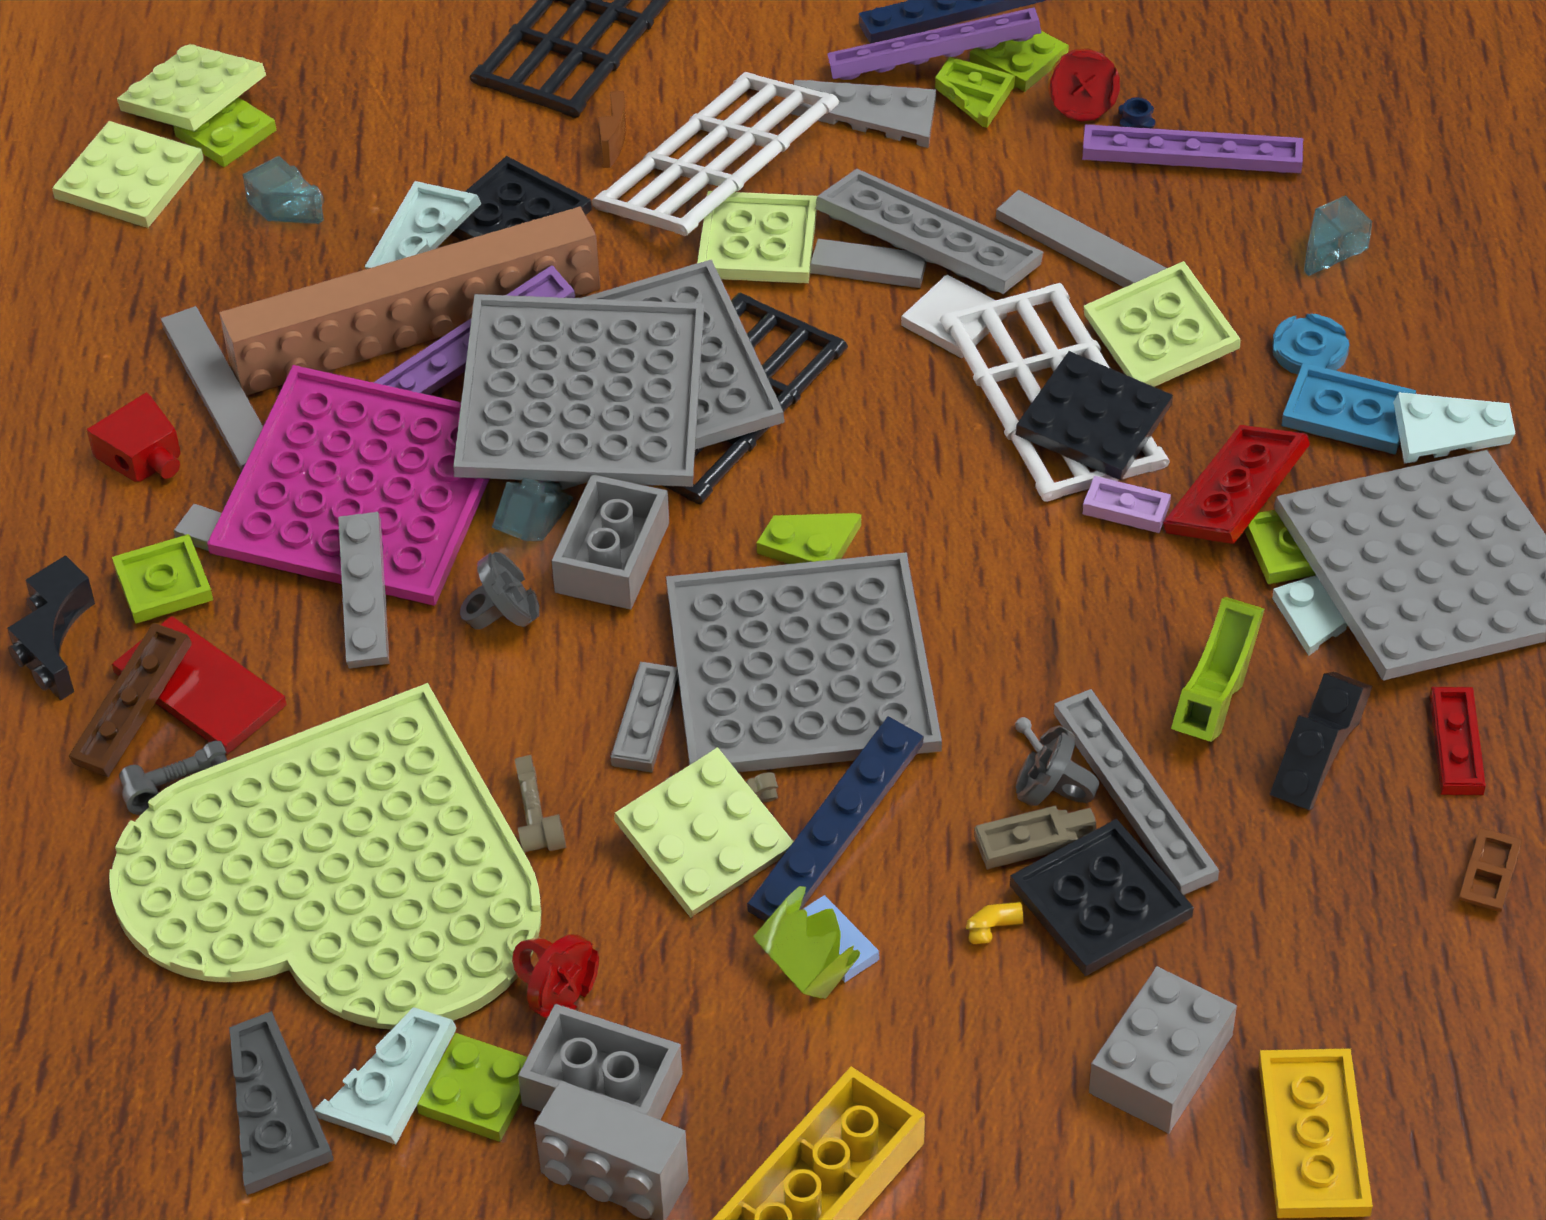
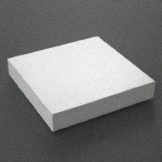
(946, 297)

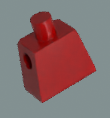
(137, 441)

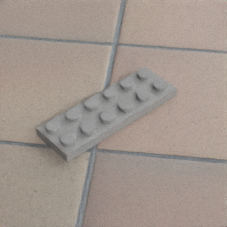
(929, 231)

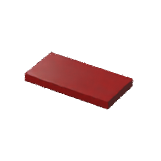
(1236, 484)
(214, 692)

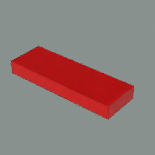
(1457, 741)

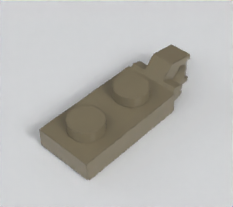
(1031, 834)

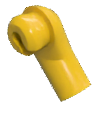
(991, 916)

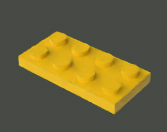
(1314, 1133)

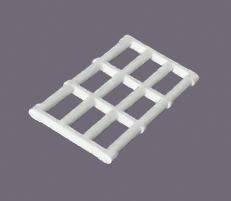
(712, 173)
(1021, 369)

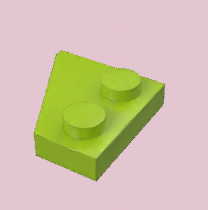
(974, 88)
(808, 537)

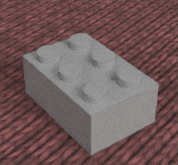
(610, 541)
(1162, 1049)
(602, 1059)
(612, 1152)

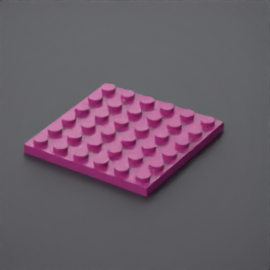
(347, 451)

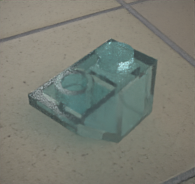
(282, 193)
(1336, 234)
(531, 508)

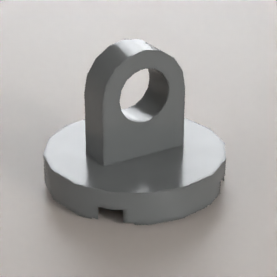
(499, 595)
(1055, 771)

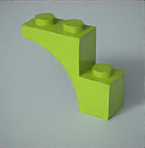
(1219, 671)

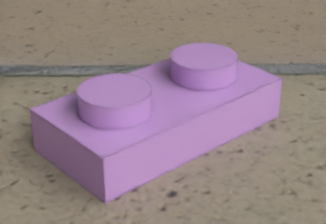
(1126, 504)

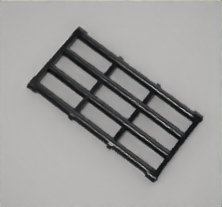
(575, 53)
(785, 394)

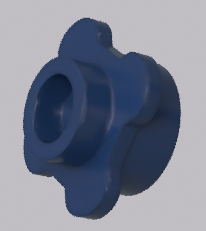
(1136, 113)

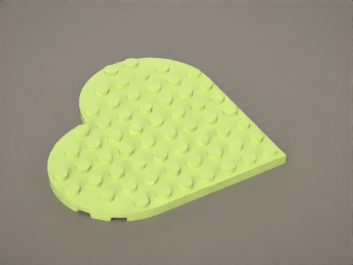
(338, 856)

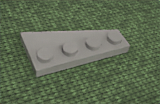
(878, 107)

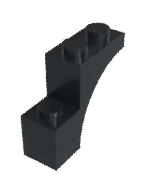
(56, 601)
(1319, 737)

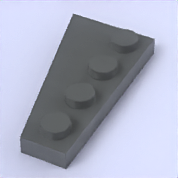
(274, 1112)

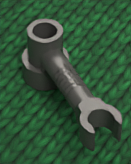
(141, 786)

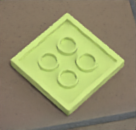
(191, 87)
(128, 174)
(761, 237)
(1162, 326)
(703, 832)

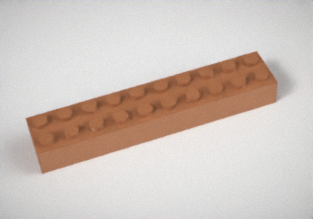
(401, 300)

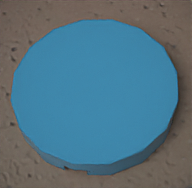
(1310, 341)

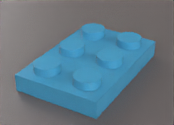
(1344, 408)

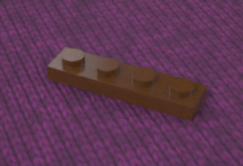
(130, 699)

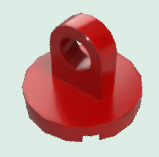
(1084, 84)
(560, 975)

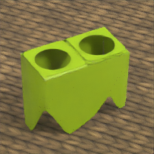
(806, 946)

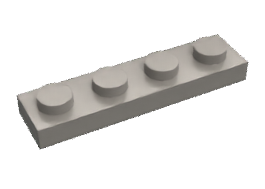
(363, 590)

